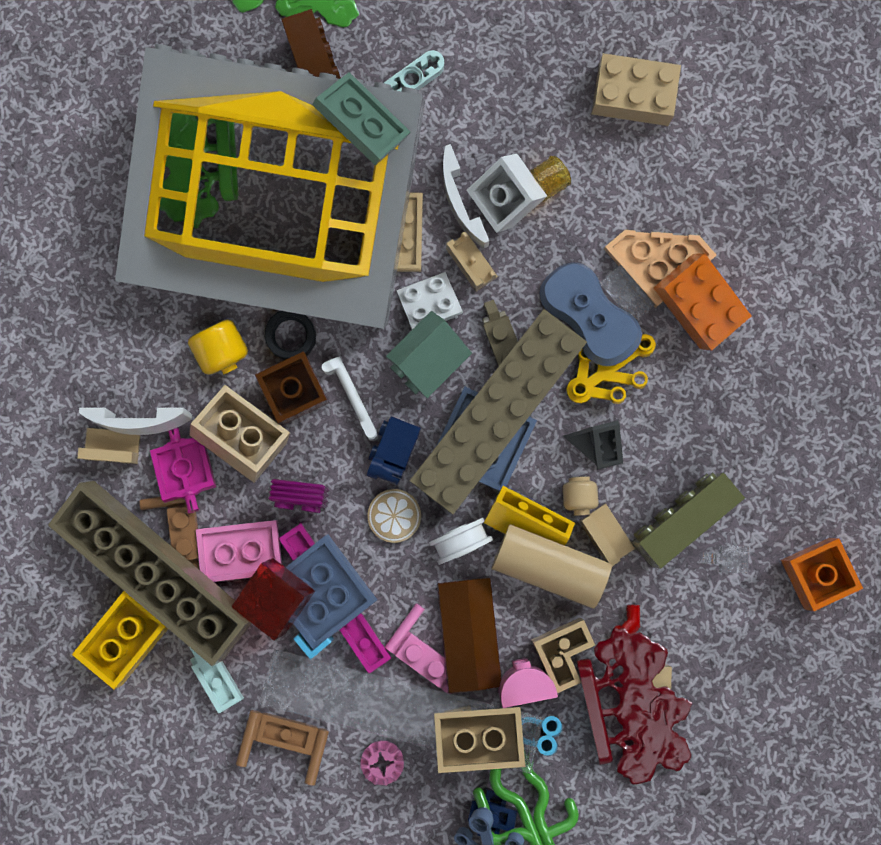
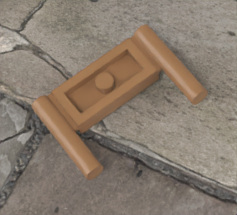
(181, 526)
(287, 735)

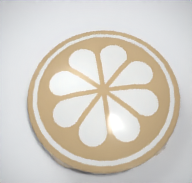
(394, 515)

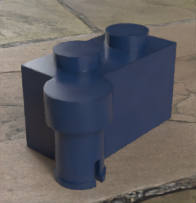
(393, 451)

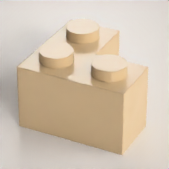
(556, 651)

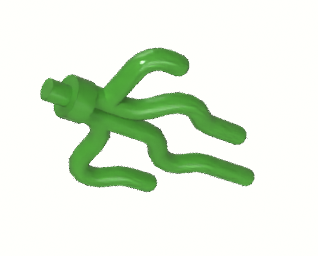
(533, 833)

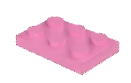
(237, 549)

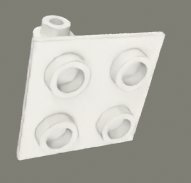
(429, 295)

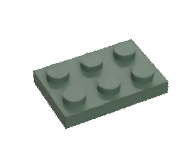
(361, 118)

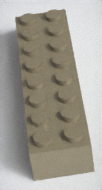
(498, 411)
(150, 571)

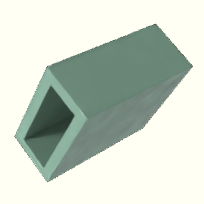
(428, 355)

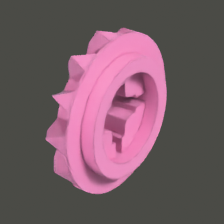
(389, 752)

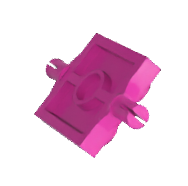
(182, 470)

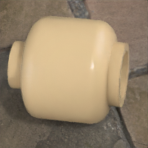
(580, 495)

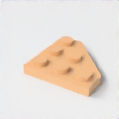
(654, 256)

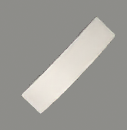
(473, 227)
(165, 420)

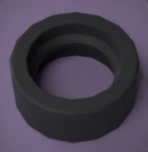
(281, 317)

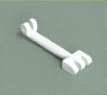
(336, 366)

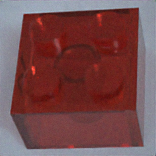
(273, 598)

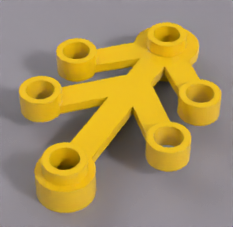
(608, 374)

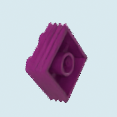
(290, 493)

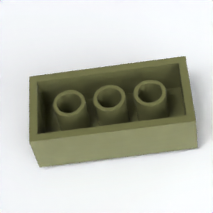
(687, 520)

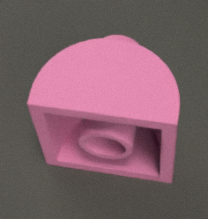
(525, 684)

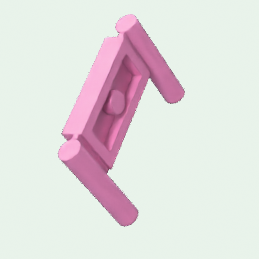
(418, 653)

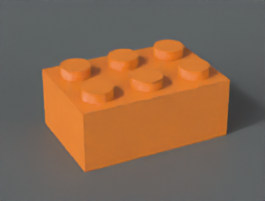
(702, 301)

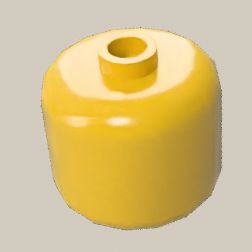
(218, 348)

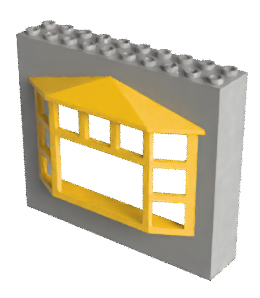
(247, 275)

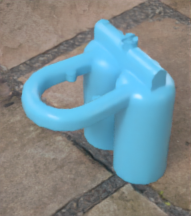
(547, 744)

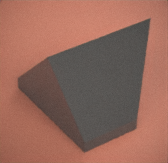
(599, 444)

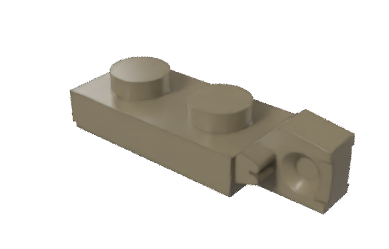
(498, 331)

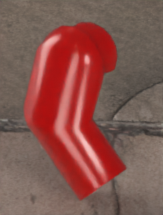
(632, 623)

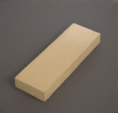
(412, 236)

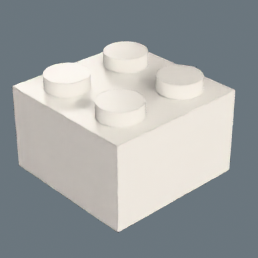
(506, 192)

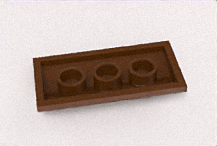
(469, 635)

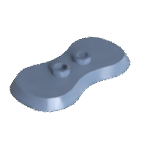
(577, 298)

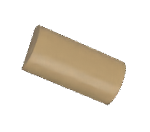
(552, 566)

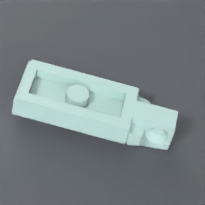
(216, 683)

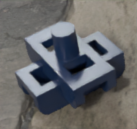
(499, 812)

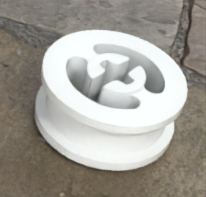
(461, 541)

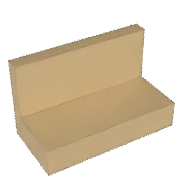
(110, 446)
(607, 535)

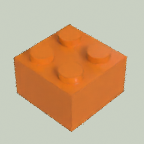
(821, 574)

